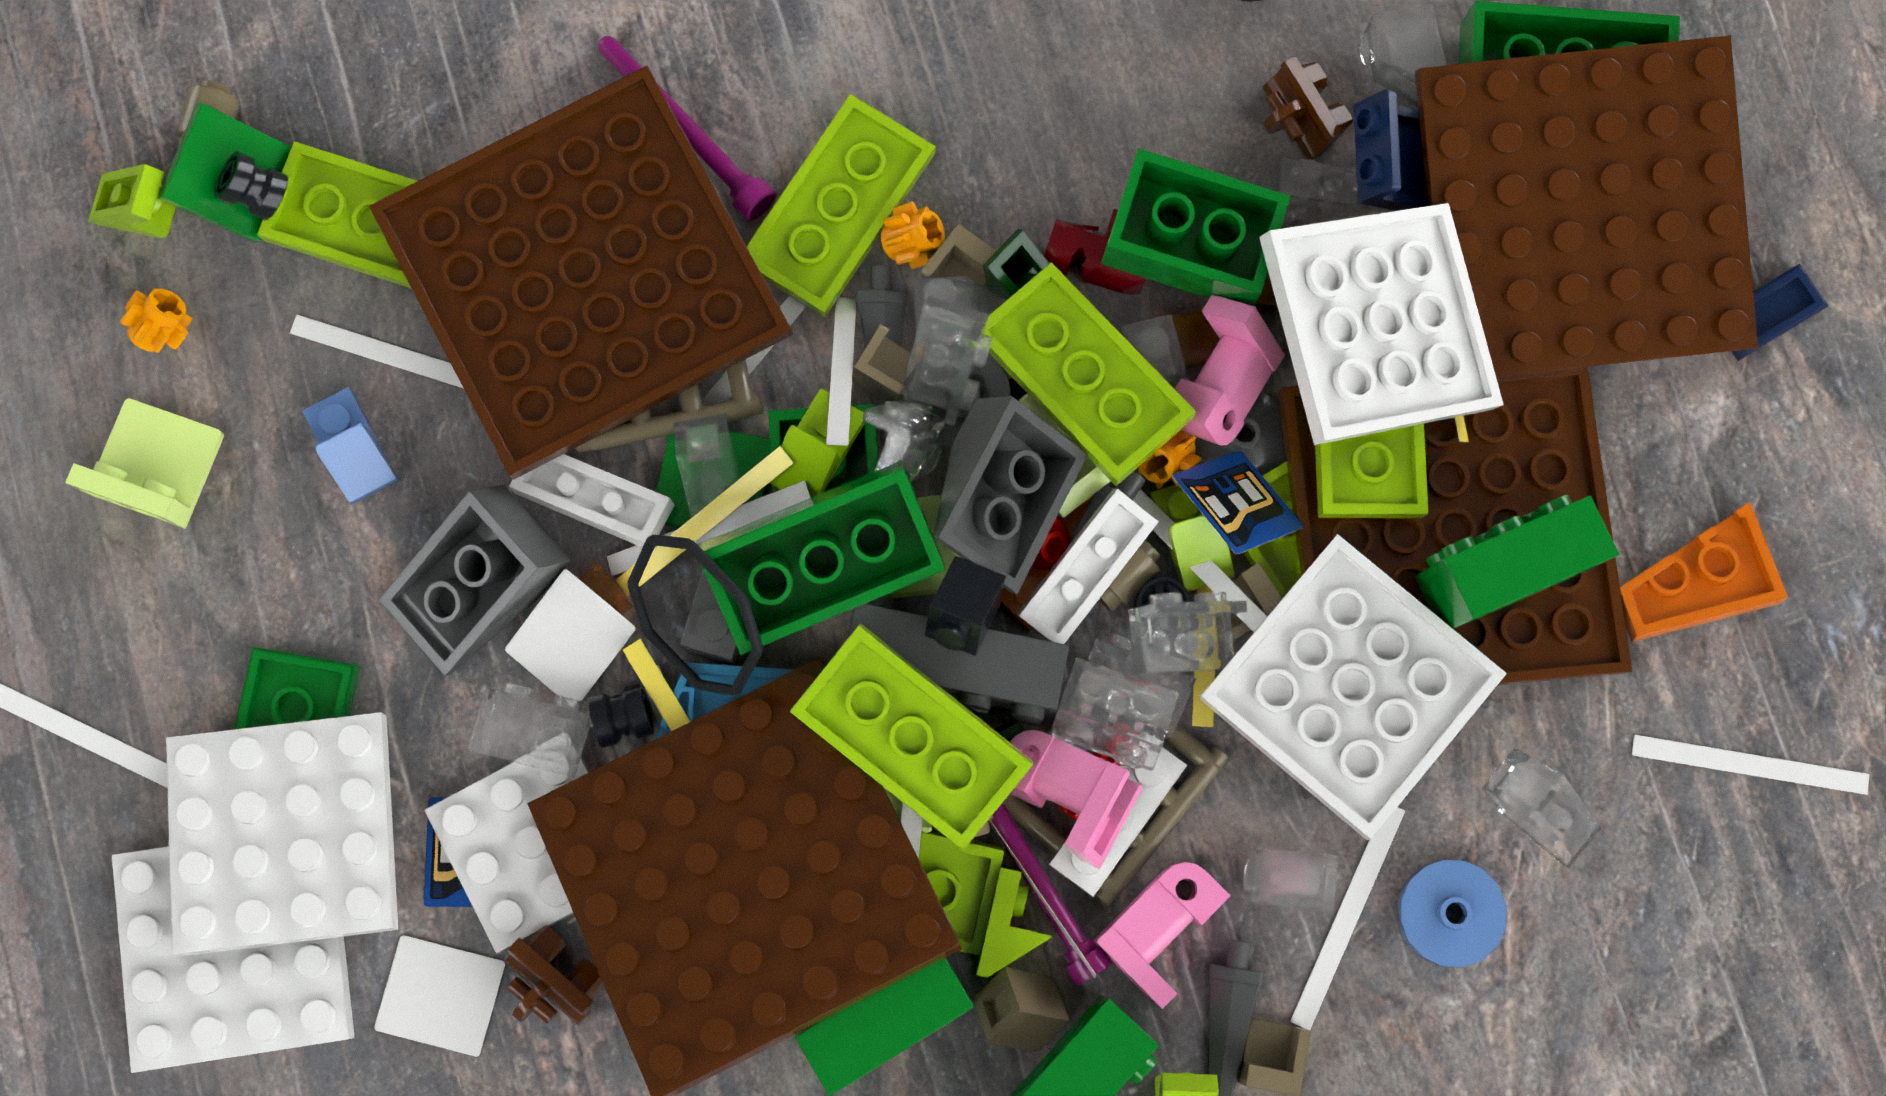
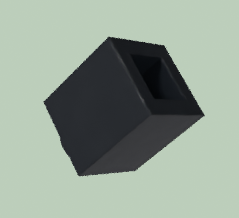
(964, 606)

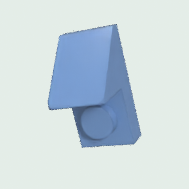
(349, 446)

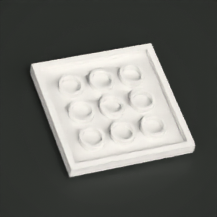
(1380, 322)
(1352, 687)
(280, 834)
(220, 1000)

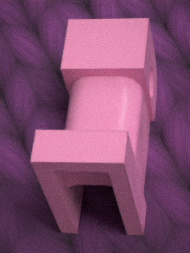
(1232, 372)
(1081, 784)
(1155, 921)

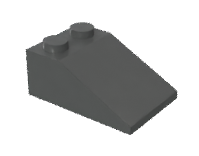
(1005, 487)
(473, 576)

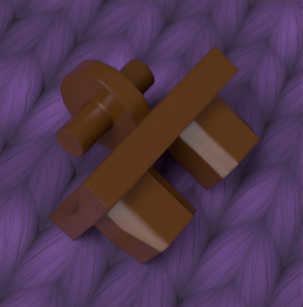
(1301, 110)
(534, 964)

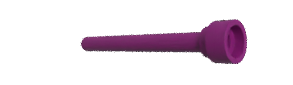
(749, 194)
(1095, 955)

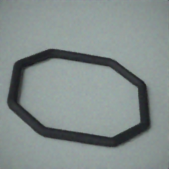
(730, 587)

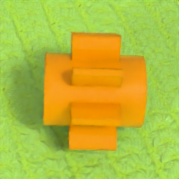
(912, 235)
(156, 320)
(1171, 458)

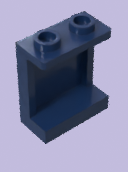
(1388, 153)

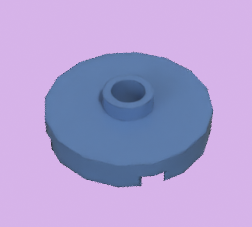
(1424, 918)

